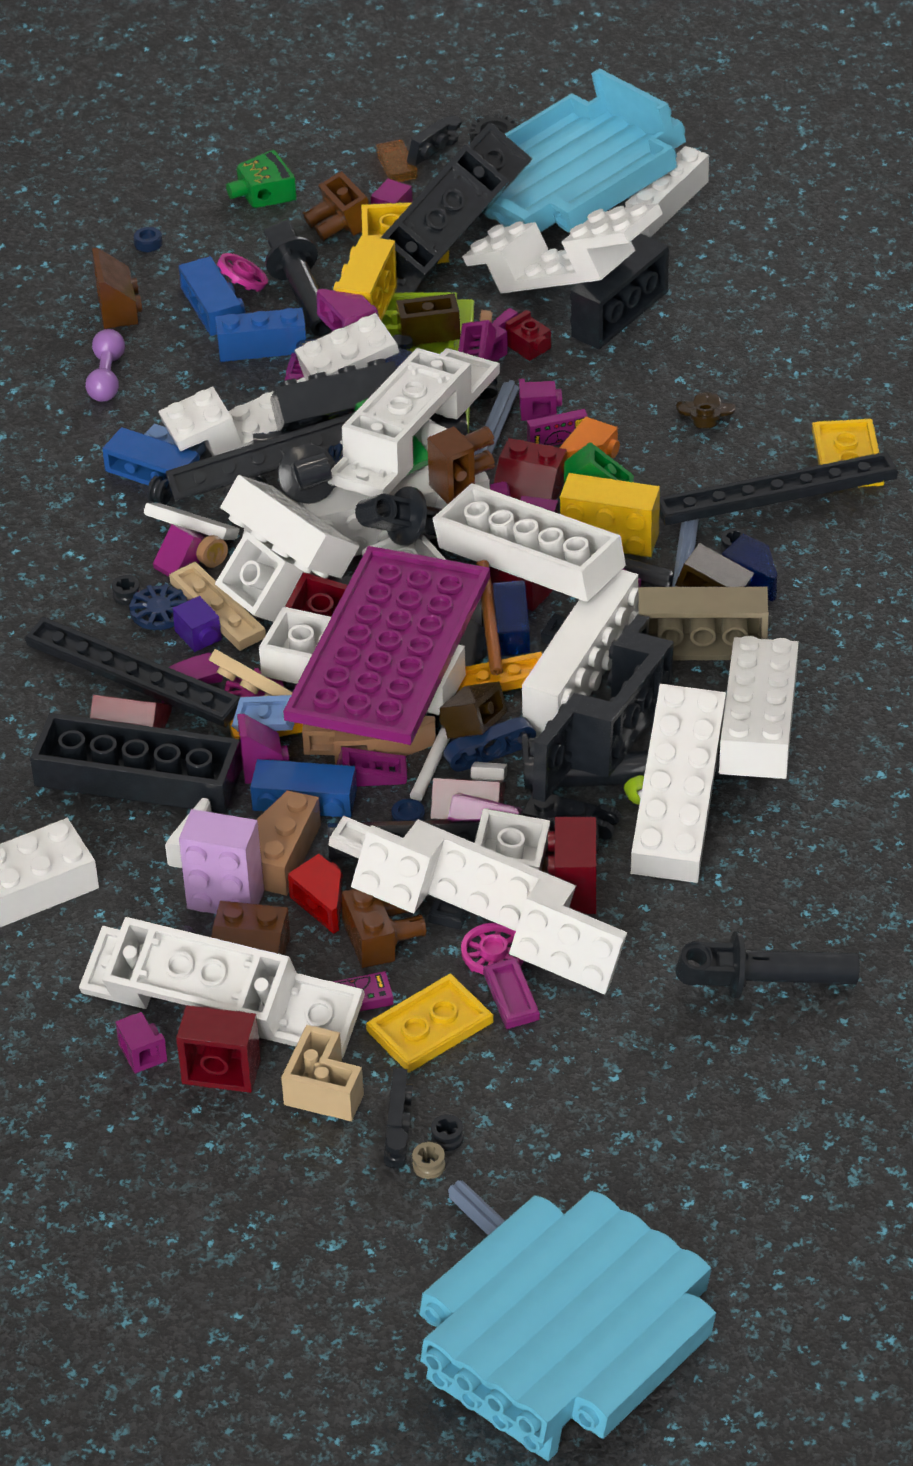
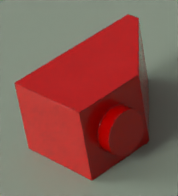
(318, 890)

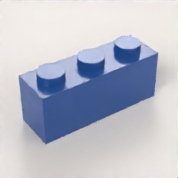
(209, 292)
(259, 334)
(142, 456)
(331, 783)

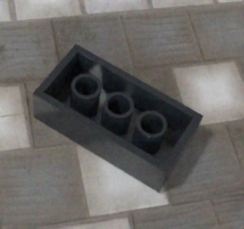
(611, 304)
(326, 396)

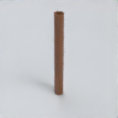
(490, 626)

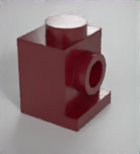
(527, 336)

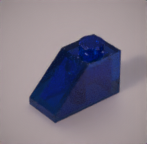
(756, 558)
(512, 617)

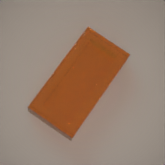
(394, 161)

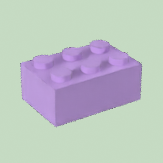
(220, 860)

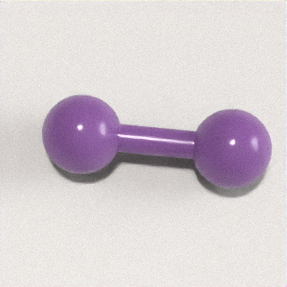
(108, 347)

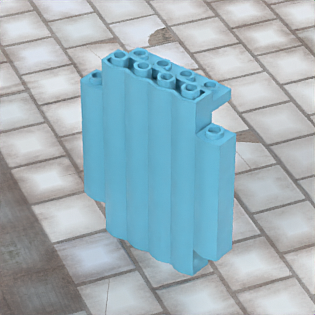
(589, 155)
(564, 1319)

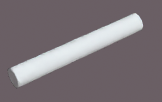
(430, 766)

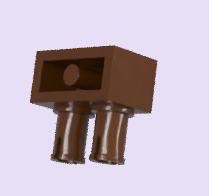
(342, 202)
(453, 461)
(373, 931)

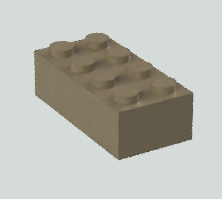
(704, 618)

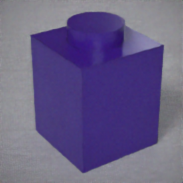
(197, 623)

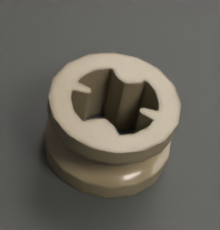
(432, 1169)

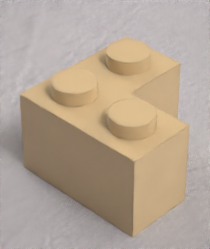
(319, 1079)

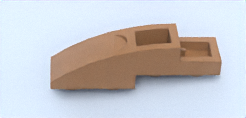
(329, 742)

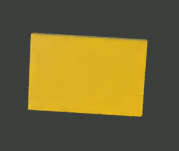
(844, 441)
(429, 1022)

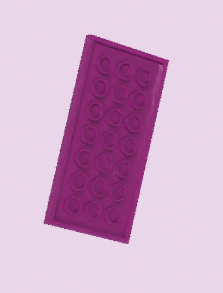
(387, 645)

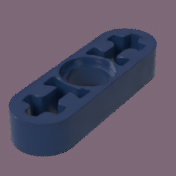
(469, 749)

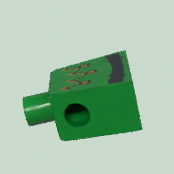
(263, 181)

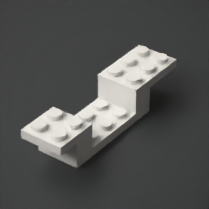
(592, 250)
(207, 419)
(381, 431)
(496, 889)
(218, 974)

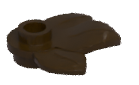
(705, 409)

